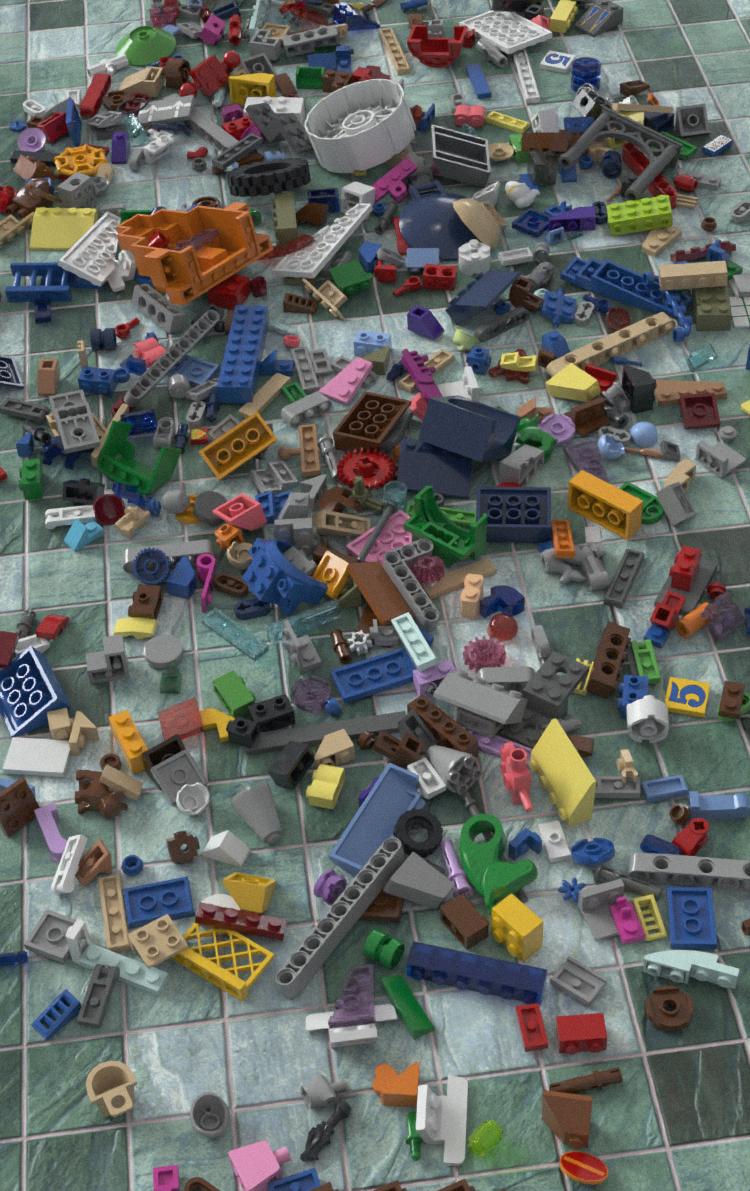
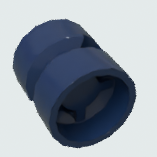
(611, 164)
(103, 339)

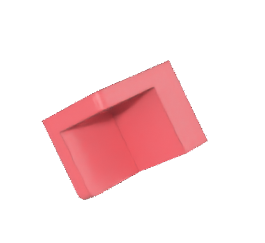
(542, 21)

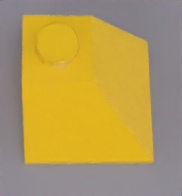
(250, 891)

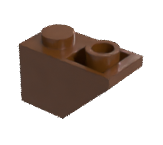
(314, 213)

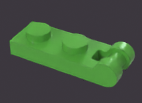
(645, 660)

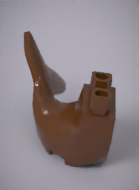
(33, 195)

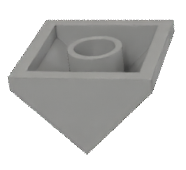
(691, 120)
(675, 503)

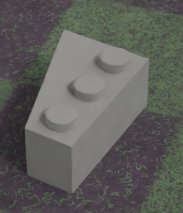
(521, 465)

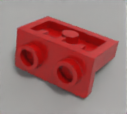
(604, 377)

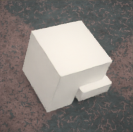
(356, 193)

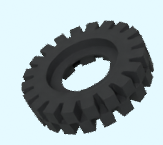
(268, 177)

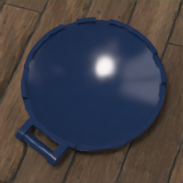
(433, 222)

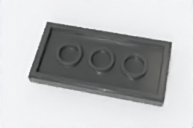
(701, 581)

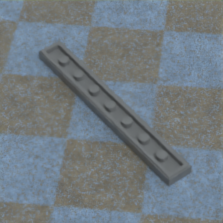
(315, 734)

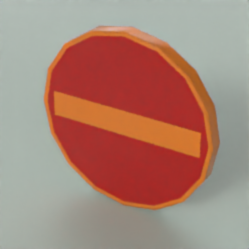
(583, 1167)

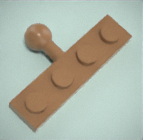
(307, 450)

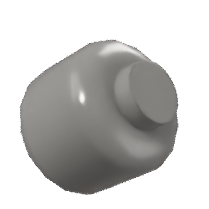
(178, 385)
(175, 501)

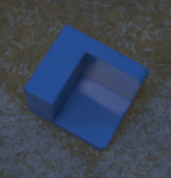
(715, 253)

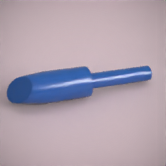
(619, 360)

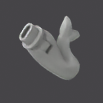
(553, 564)

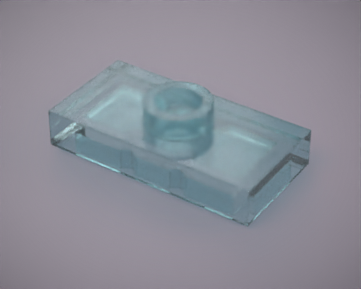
(133, 126)

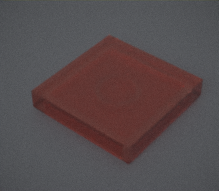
(181, 720)

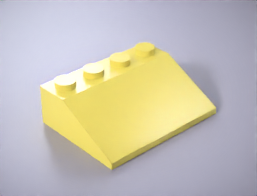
(60, 227)
(563, 775)

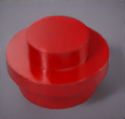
(715, 589)

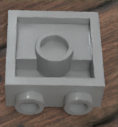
(298, 532)

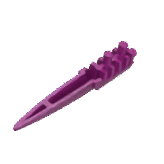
(420, 374)

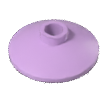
(30, 136)

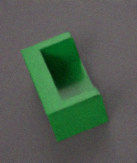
(309, 77)

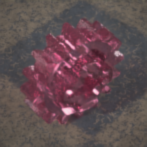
(484, 654)

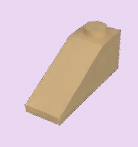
(340, 524)

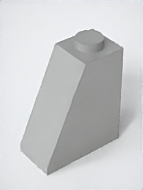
(296, 507)
(420, 883)

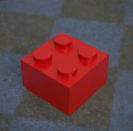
(230, 292)

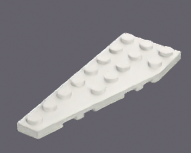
(94, 252)

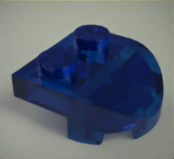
(130, 492)

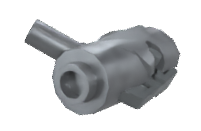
(540, 275)

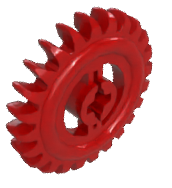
(364, 466)

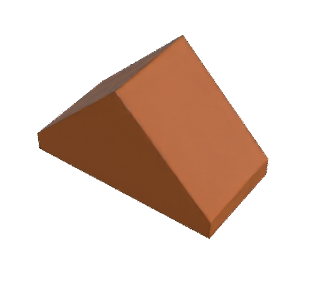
(402, 1089)

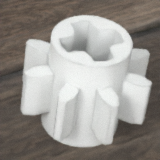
(360, 642)

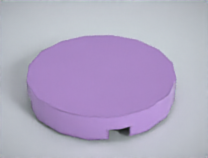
(560, 427)

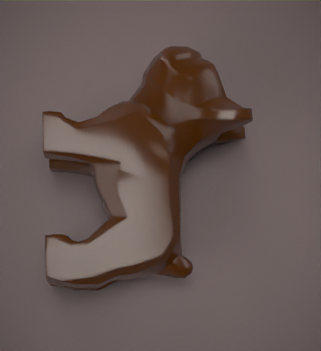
(97, 796)

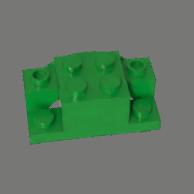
(448, 538)

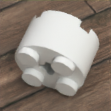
(474, 258)
(647, 720)

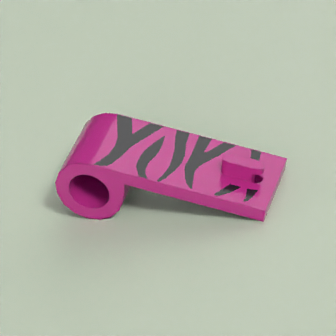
(206, 572)

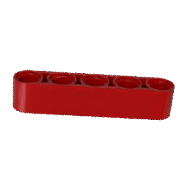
(94, 96)

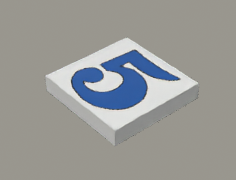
(557, 61)

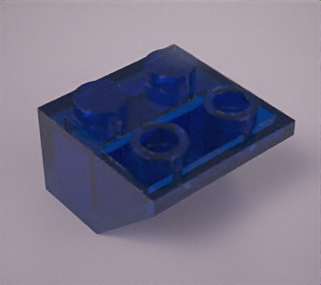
(325, 196)

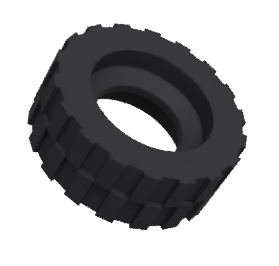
(422, 818)

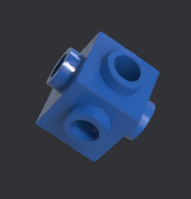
(479, 360)

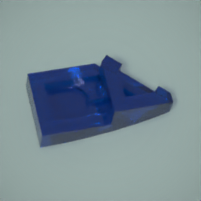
(134, 365)

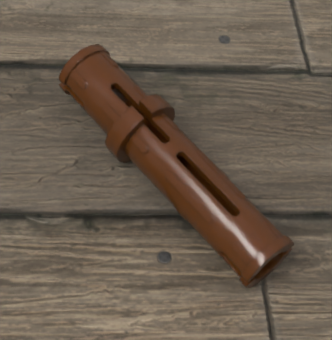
(589, 1082)

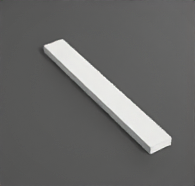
(526, 76)

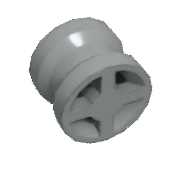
(538, 255)

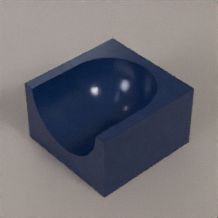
(469, 428)

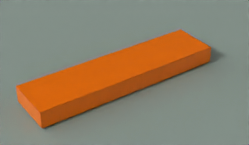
(562, 539)

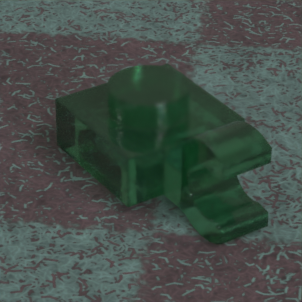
(171, 681)

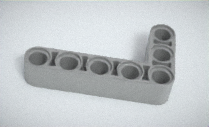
(397, 566)

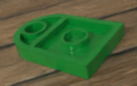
(650, 503)

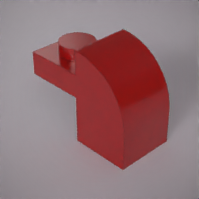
(668, 612)

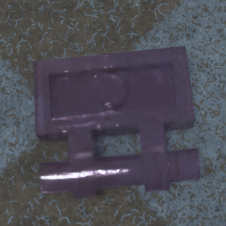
(724, 622)

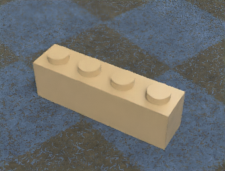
(693, 275)

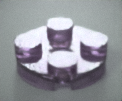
(311, 702)

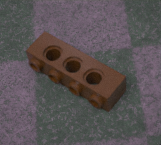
(608, 660)
(443, 727)

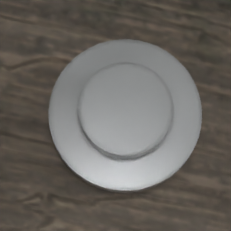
(727, 433)

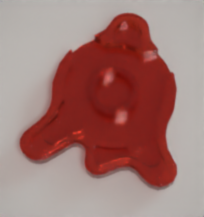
(311, 16)
(511, 375)

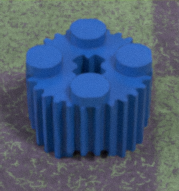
(146, 575)

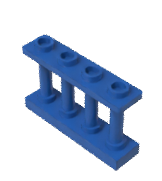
(29, 293)

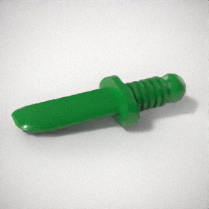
(414, 1138)

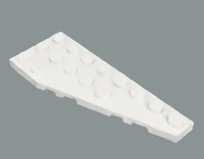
(312, 258)

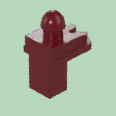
(258, 286)

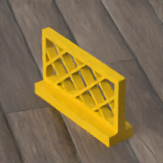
(213, 972)

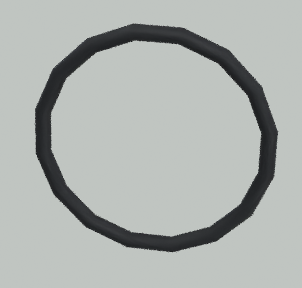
(124, 113)

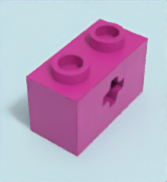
(212, 30)

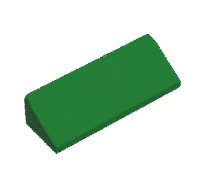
(406, 1006)

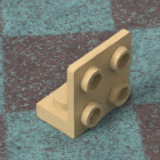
(157, 941)

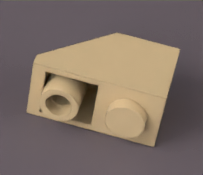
(335, 749)

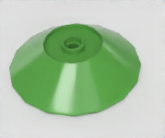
(146, 45)

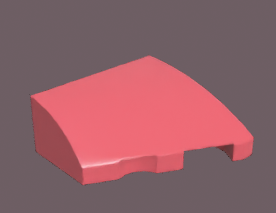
(419, 406)

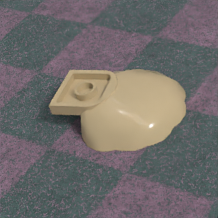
(481, 220)

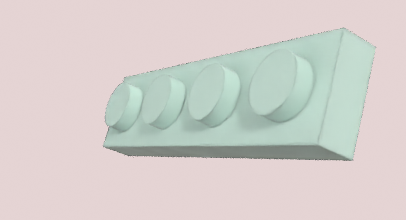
(414, 641)
(131, 971)

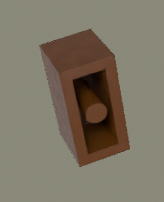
(464, 921)

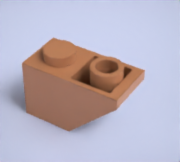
(48, 377)

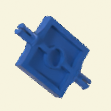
(558, 307)

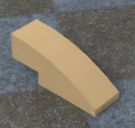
(682, 473)

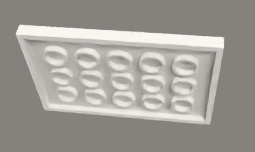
(507, 30)

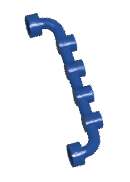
(678, 310)

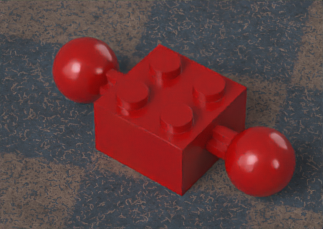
(210, 74)

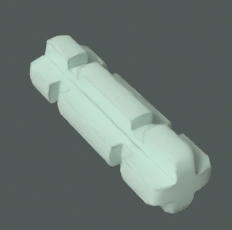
(282, 329)

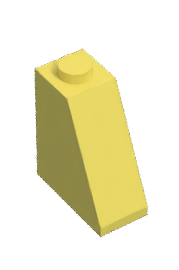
(573, 384)

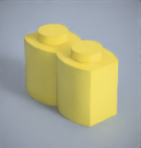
(326, 786)

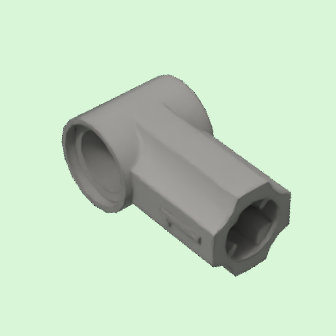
(595, 576)

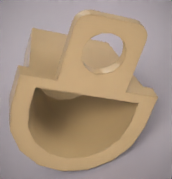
(111, 1088)

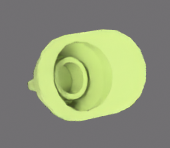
(464, 340)

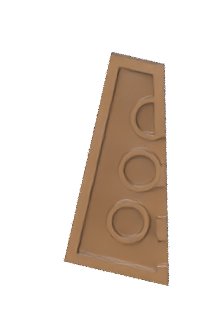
(669, 391)

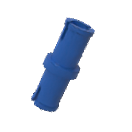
(413, 4)

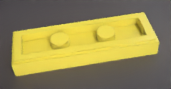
(507, 122)

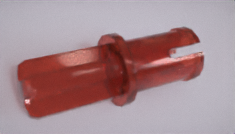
(205, 12)

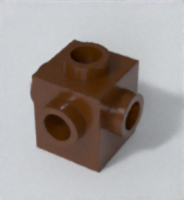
(174, 847)

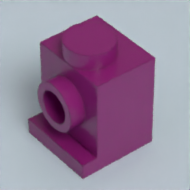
(231, 113)

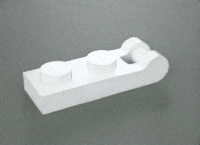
(67, 515)
(69, 865)

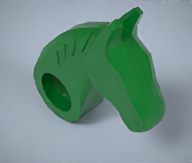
(483, 863)

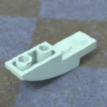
(682, 964)

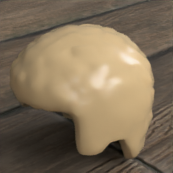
(239, 556)

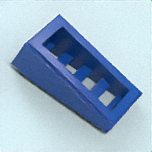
(52, 1010)

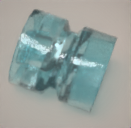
(396, 492)

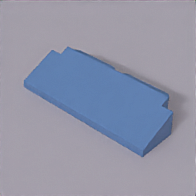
(376, 818)

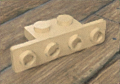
(11, 226)
(329, 295)

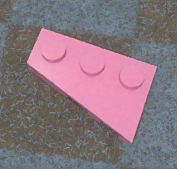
(347, 382)

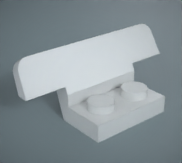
(123, 271)
(352, 1034)
(444, 1119)

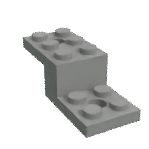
(71, 417)

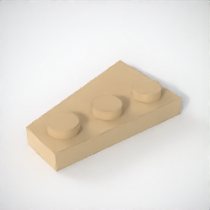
(660, 239)

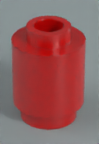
(685, 183)

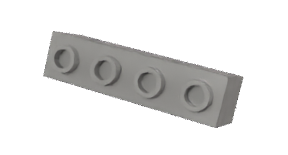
(307, 41)
(158, 308)

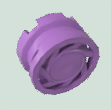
(330, 886)

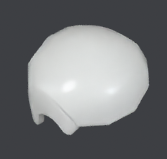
(193, 799)

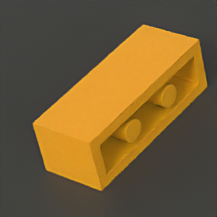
(128, 740)

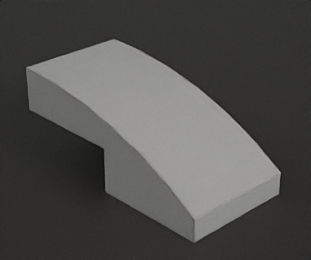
(320, 361)

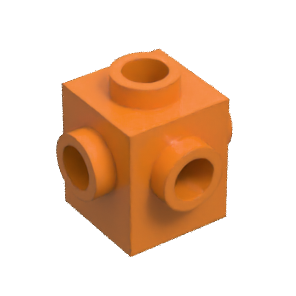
(227, 535)

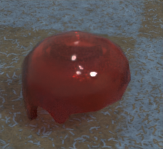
(618, 318)
(502, 627)

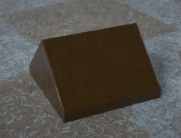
(160, 753)

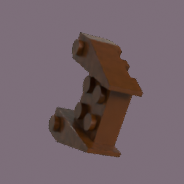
(549, 141)

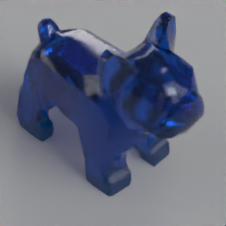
(55, 448)

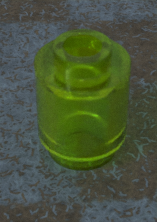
(485, 1138)

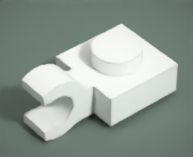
(155, 134)

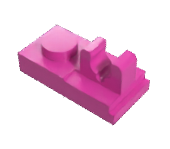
(626, 921)

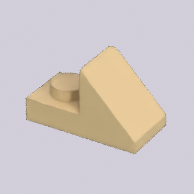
(81, 731)

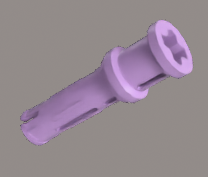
(456, 874)

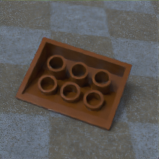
(369, 422)

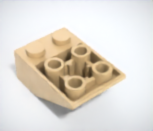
(146, 81)

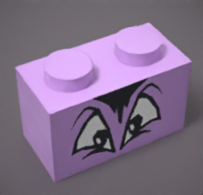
(428, 680)

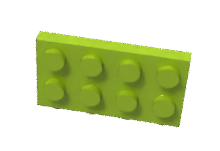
(639, 215)

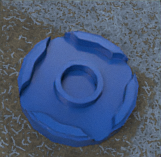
(593, 852)

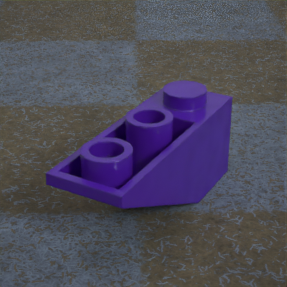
(574, 220)

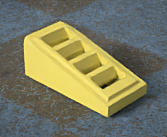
(649, 901)

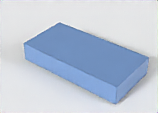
(664, 788)

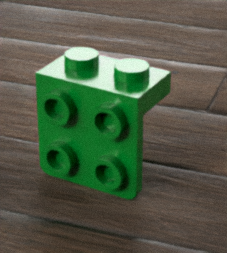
(351, 278)

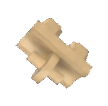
(132, 519)

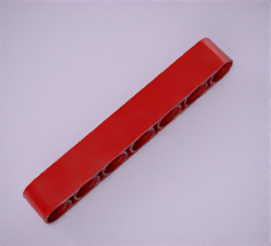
(637, 163)

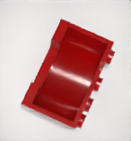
(435, 51)

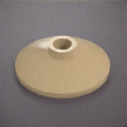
(500, 151)

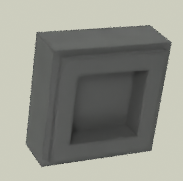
(670, 450)

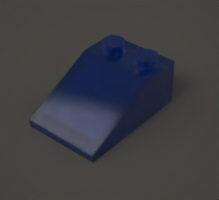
(353, 17)

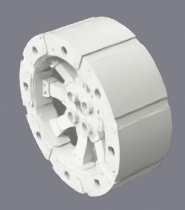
(360, 125)

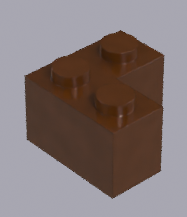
(335, 80)

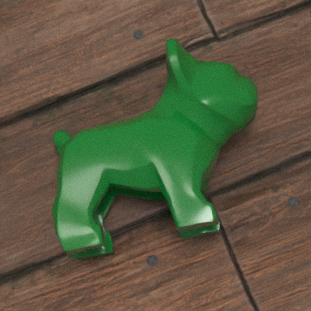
(535, 437)

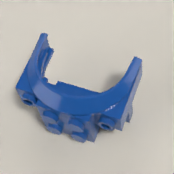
(278, 580)

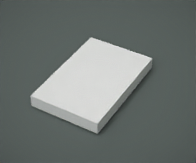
(37, 757)

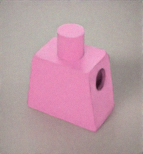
(257, 1165)

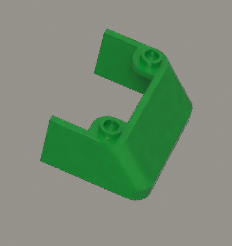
(118, 464)

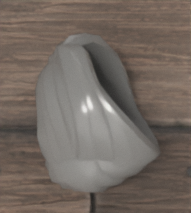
(209, 1115)

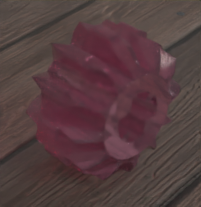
(428, 569)

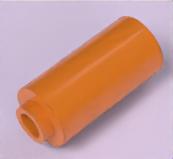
(692, 622)

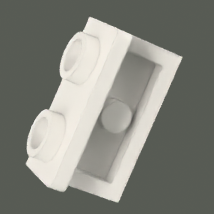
(157, 148)

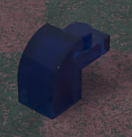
(502, 598)

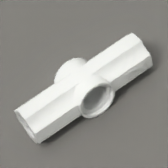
(108, 66)

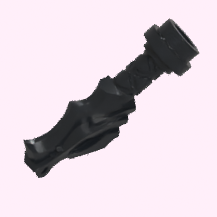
(320, 1136)

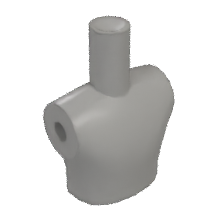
(321, 1093)

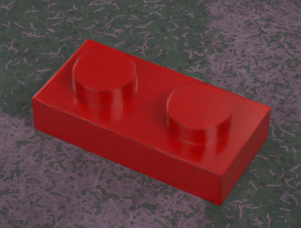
(531, 1027)

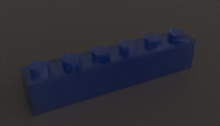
(476, 973)

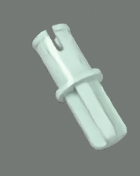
(219, 97)

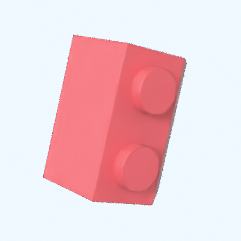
(242, 512)

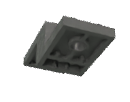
(280, 127)
(546, 698)

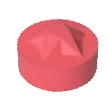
(291, 341)

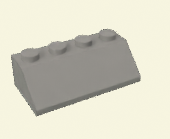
(481, 697)

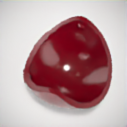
(108, 509)

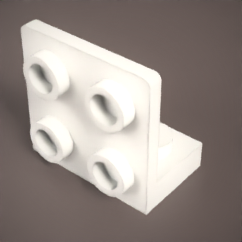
(466, 388)

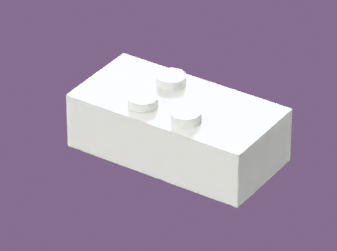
(279, 105)

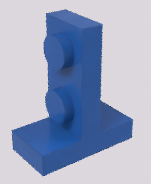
(343, 58)

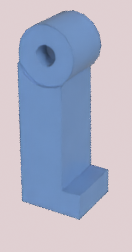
(718, 806)

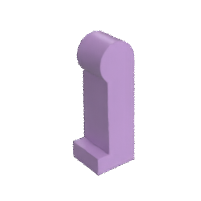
(46, 819)

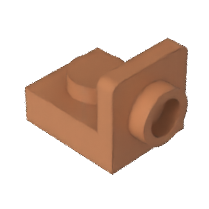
(416, 19)

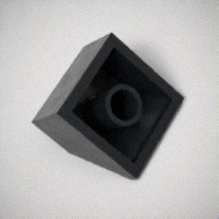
(638, 388)

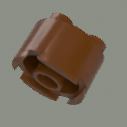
(176, 72)

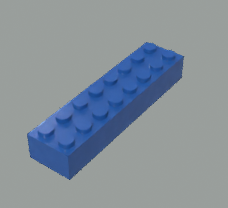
(243, 354)

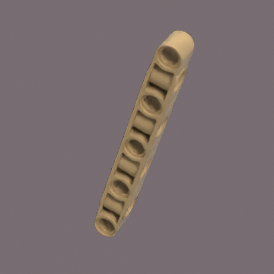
(615, 343)

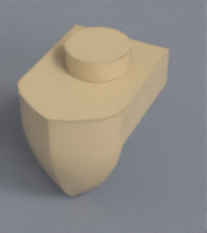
(105, 170)

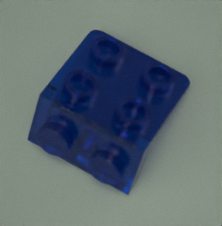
(142, 421)

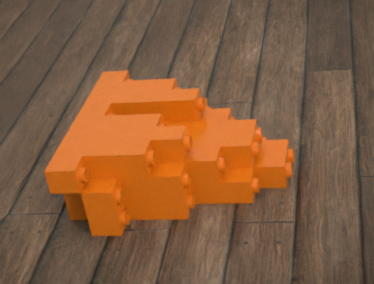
(191, 271)

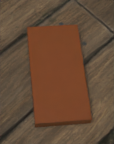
(378, 591)

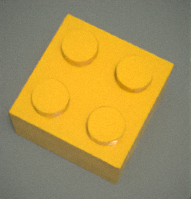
(517, 928)

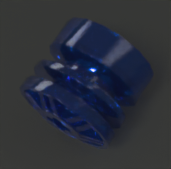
(585, 71)

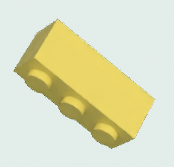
(563, 16)

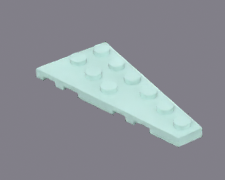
(258, 17)

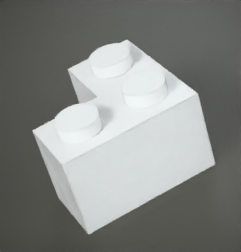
(545, 121)

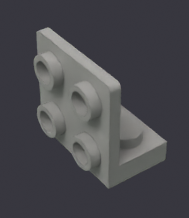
(718, 458)
(301, 650)
(594, 907)

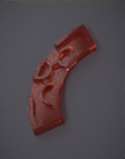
(291, 246)

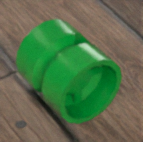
(381, 948)

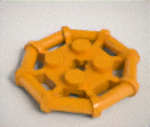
(80, 160)

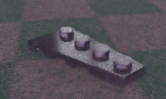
(586, 456)

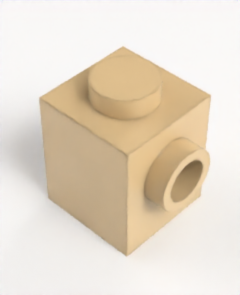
(60, 724)

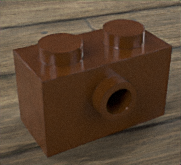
(146, 602)

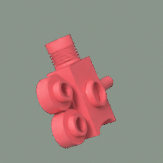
(516, 775)

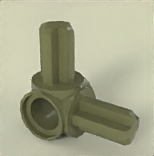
(364, 496)

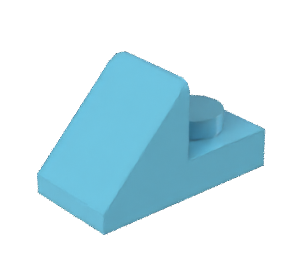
(82, 535)

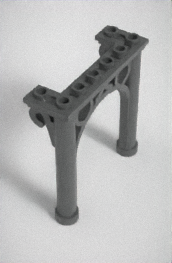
(633, 132)

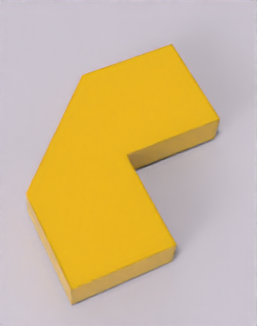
(214, 718)

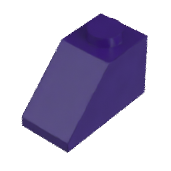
(120, 148)

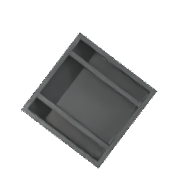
(460, 156)

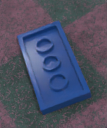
(373, 675)

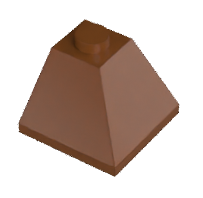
(568, 1117)

